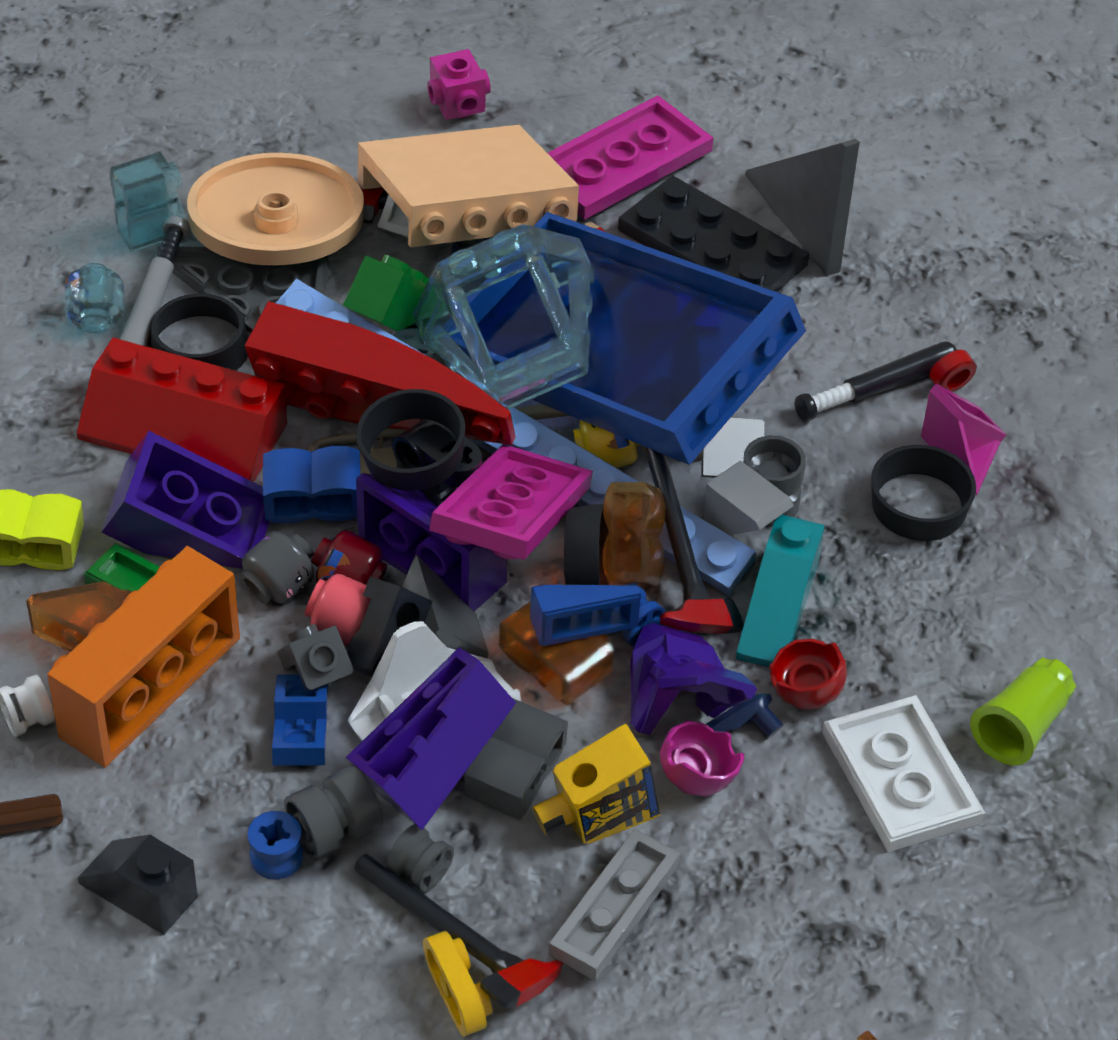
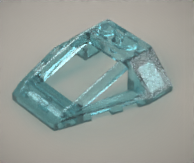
(552, 262)

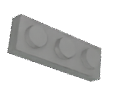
(614, 904)

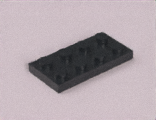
(710, 234)

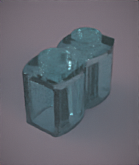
(145, 198)

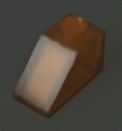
(70, 613)

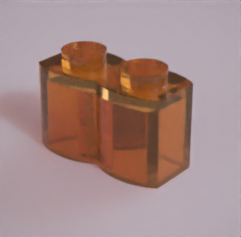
(635, 521)
(560, 668)

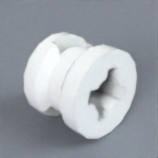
(30, 703)

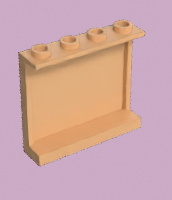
(467, 182)

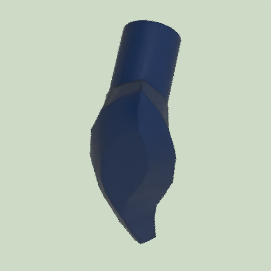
(743, 713)

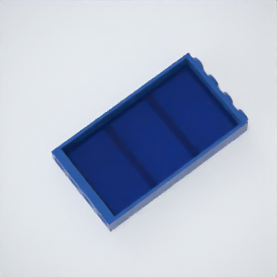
(667, 340)

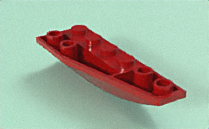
(345, 368)

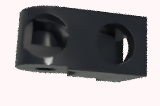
(388, 610)

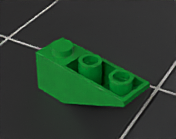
(386, 292)

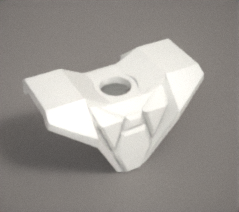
(406, 663)

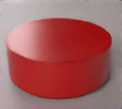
(953, 370)

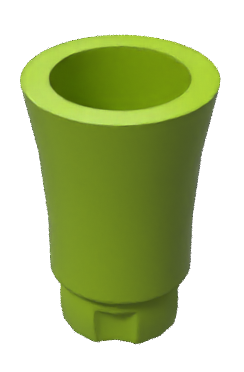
(1023, 711)

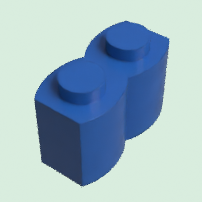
(310, 484)

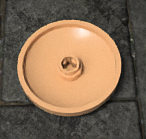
(275, 208)

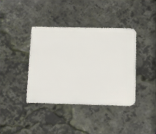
(729, 444)

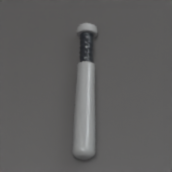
(155, 284)

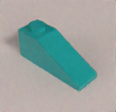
(780, 589)

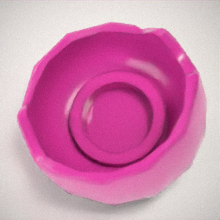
(699, 759)

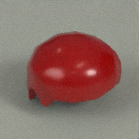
(808, 673)

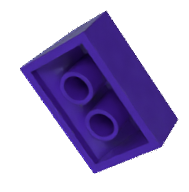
(400, 527)

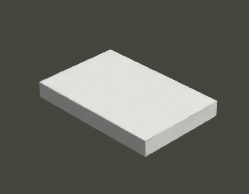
(902, 773)

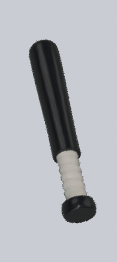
(891, 375)

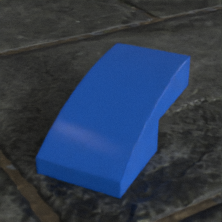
(299, 723)

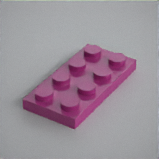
(630, 153)
(511, 502)

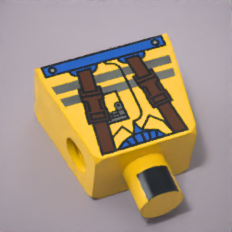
(601, 789)

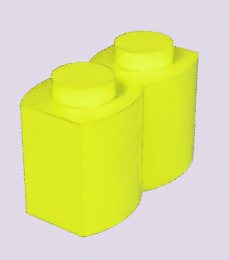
(39, 529)

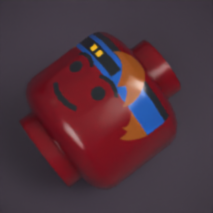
(349, 556)

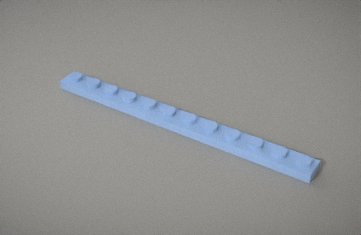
(718, 556)

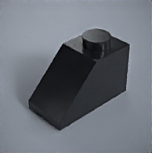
(143, 880)

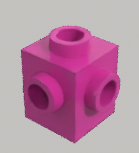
(457, 84)

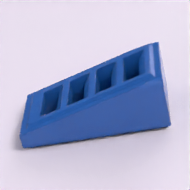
(571, 611)

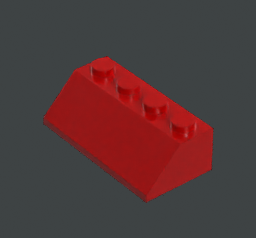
(187, 401)

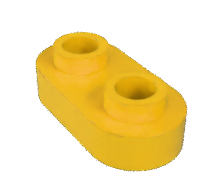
(449, 969)

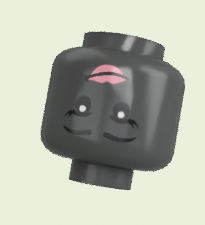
(277, 567)

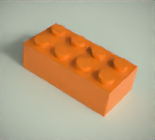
(144, 655)

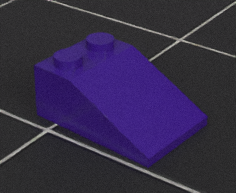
(183, 500)

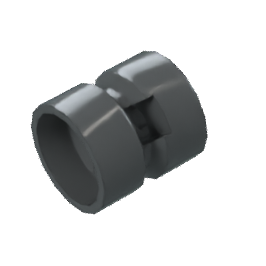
(780, 463)
(338, 810)

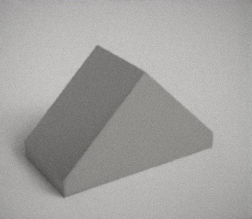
(743, 500)

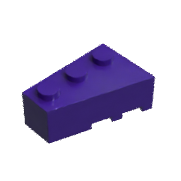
(433, 736)

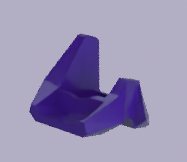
(674, 661)

